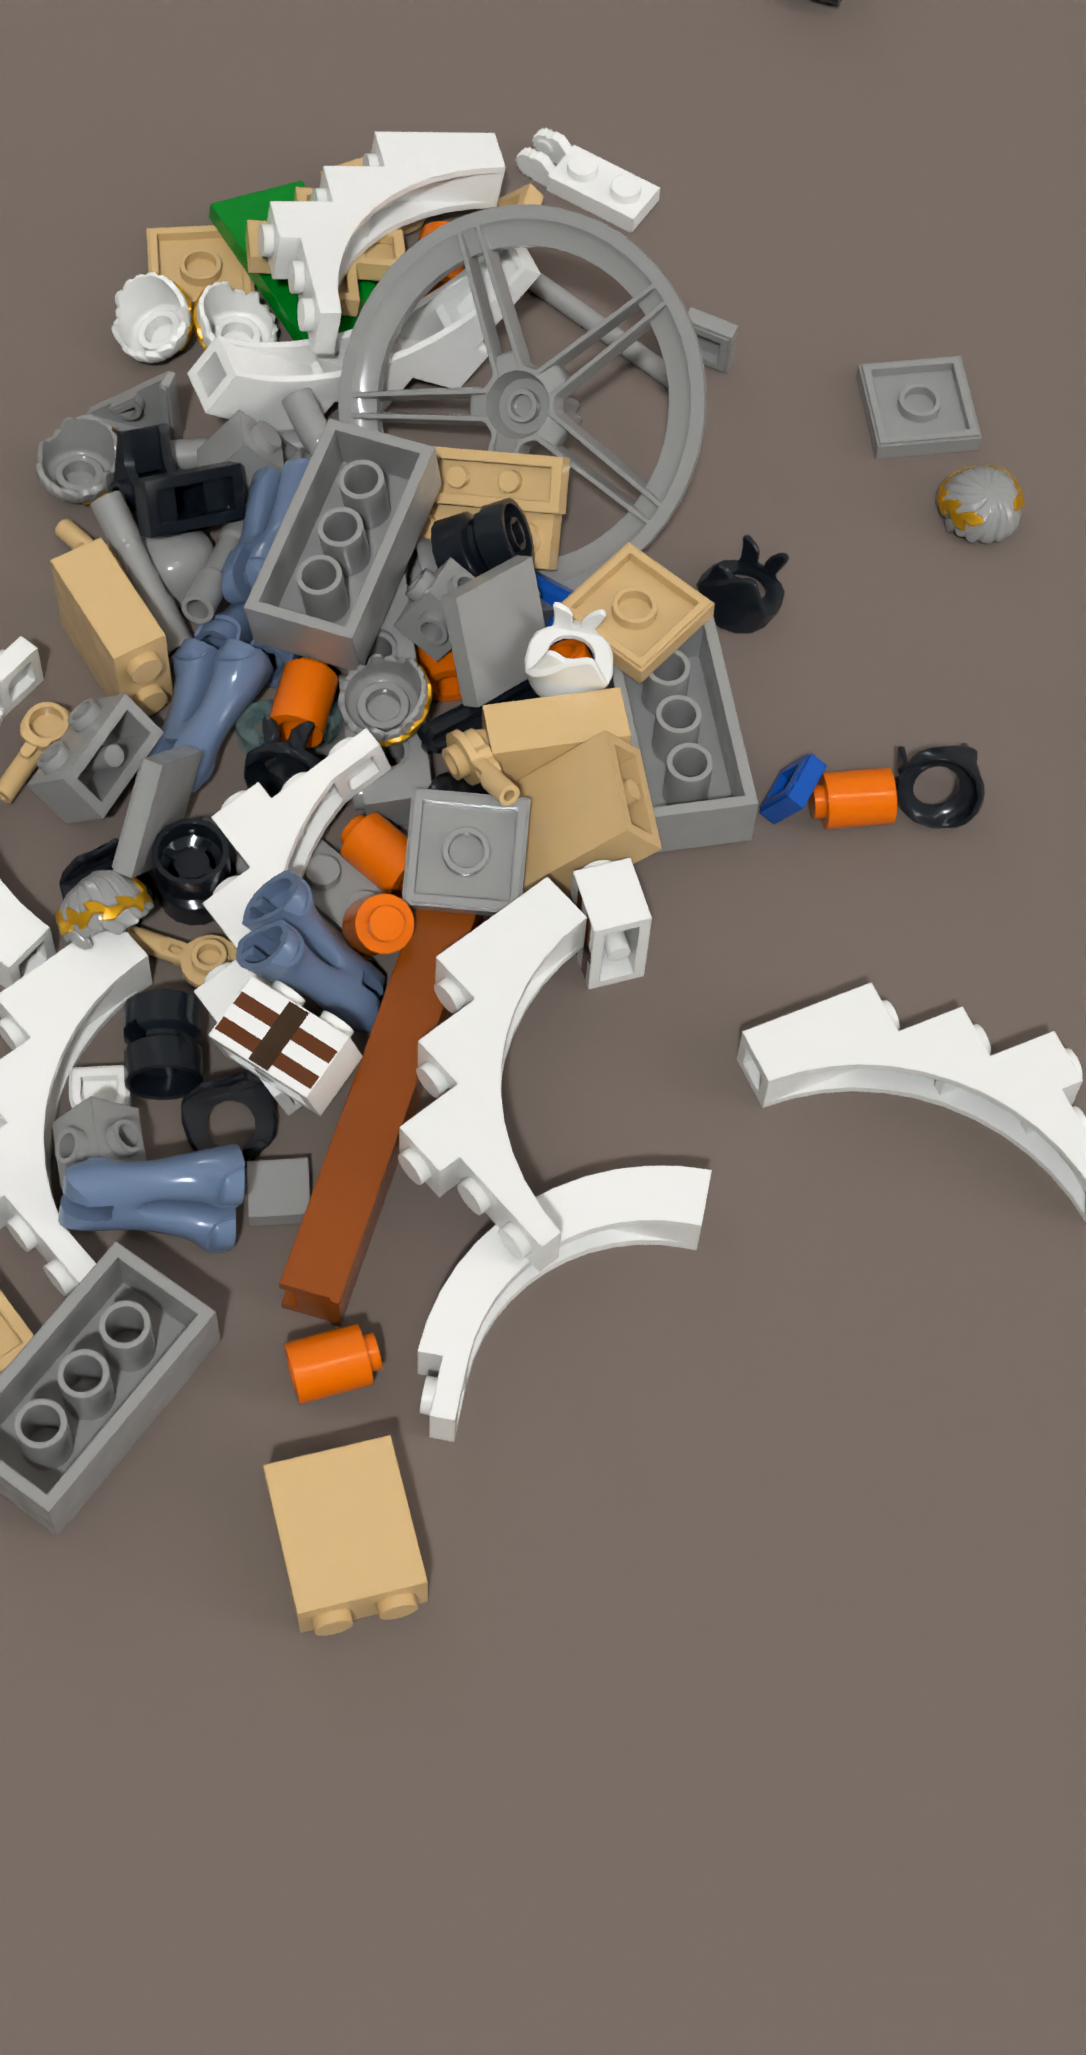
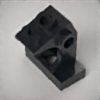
(171, 498)

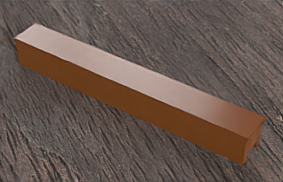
(366, 1139)

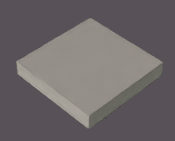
(918, 407)
(491, 628)
(156, 801)
(464, 852)

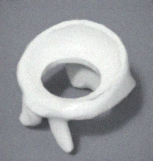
(557, 675)

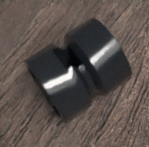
(484, 538)
(188, 865)
(161, 1043)

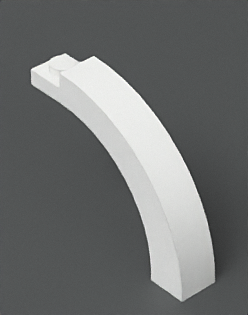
(593, 1215)

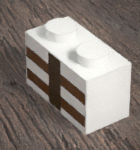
(615, 924)
(287, 1044)

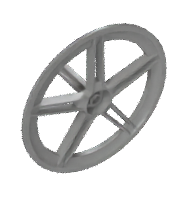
(529, 402)

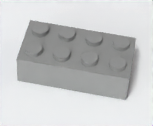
(343, 545)
(692, 746)
(95, 1383)

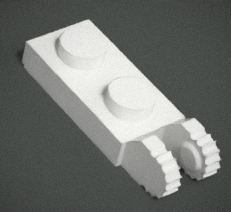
(588, 180)

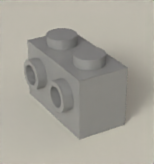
(94, 758)

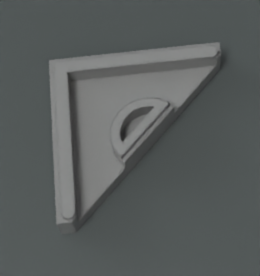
(143, 406)

